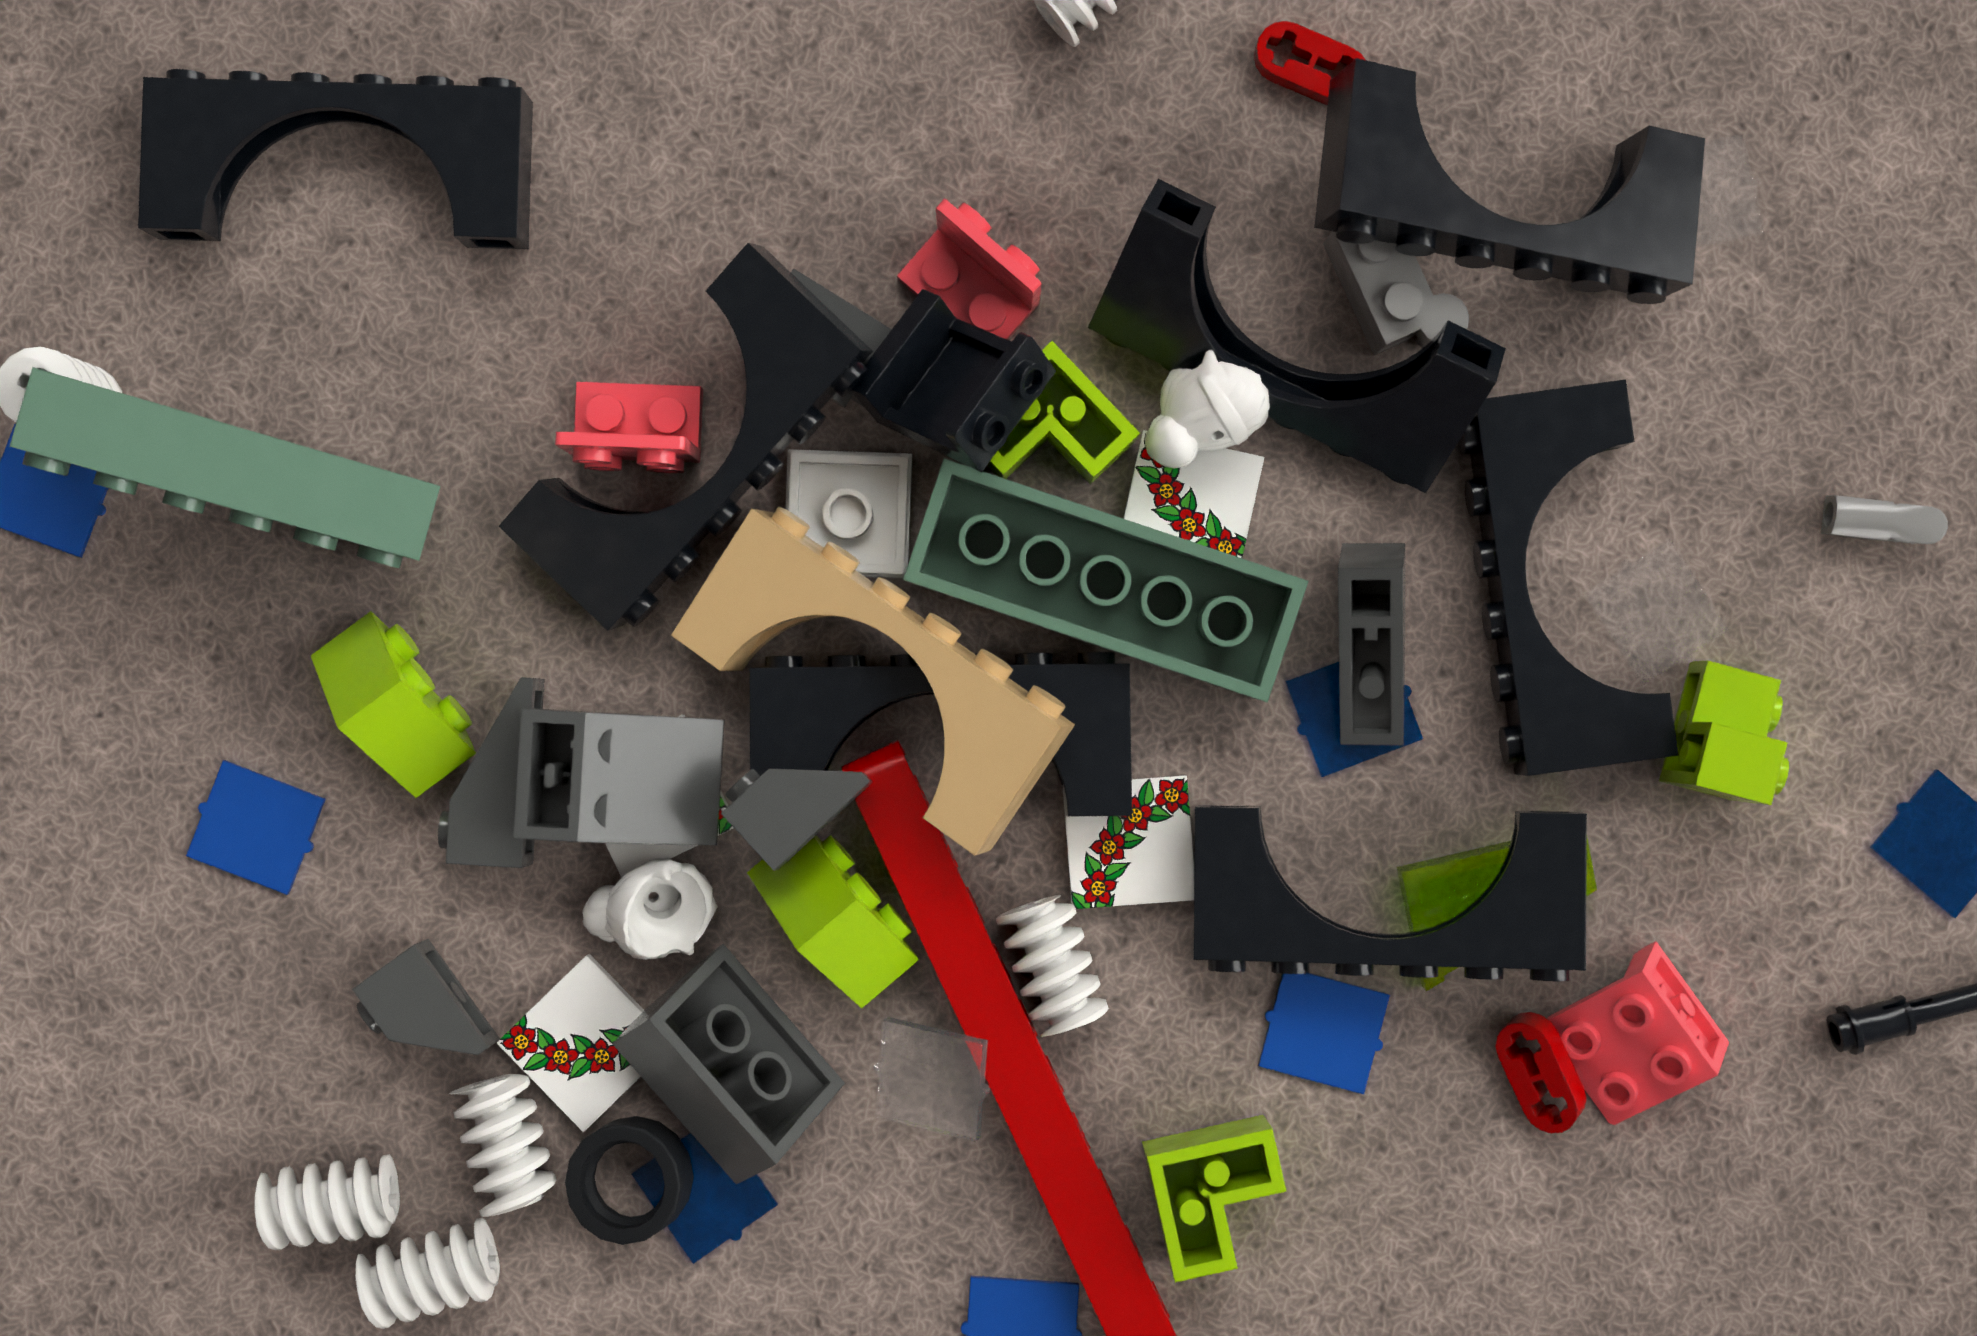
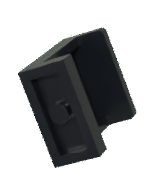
(952, 382)

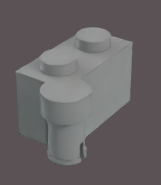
(1391, 294)

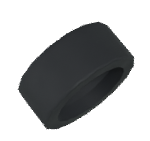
(589, 1205)

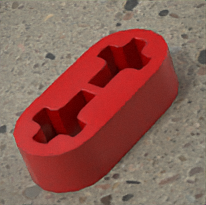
(1306, 45)
(1541, 1072)

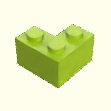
(1073, 419)
(390, 704)
(1724, 735)
(837, 919)
(1200, 1174)

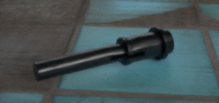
(1895, 1017)

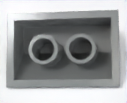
(730, 1065)

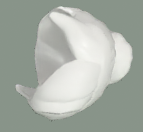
(1206, 411)
(624, 912)

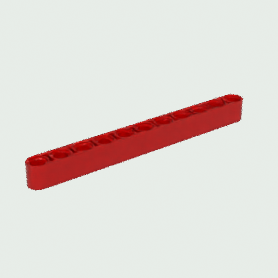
(1015, 1062)

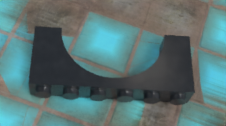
(209, 131)
(1391, 189)
(793, 366)
(1388, 418)
(1552, 709)
(809, 713)
(1523, 920)

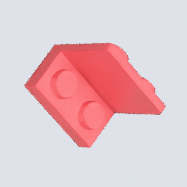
(974, 273)
(635, 422)
(1641, 1038)

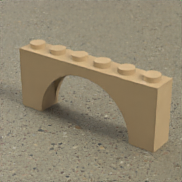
(992, 727)

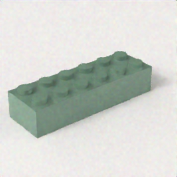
(223, 465)
(1105, 580)

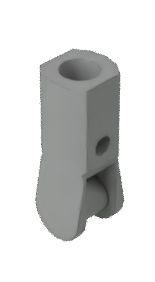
(1882, 520)

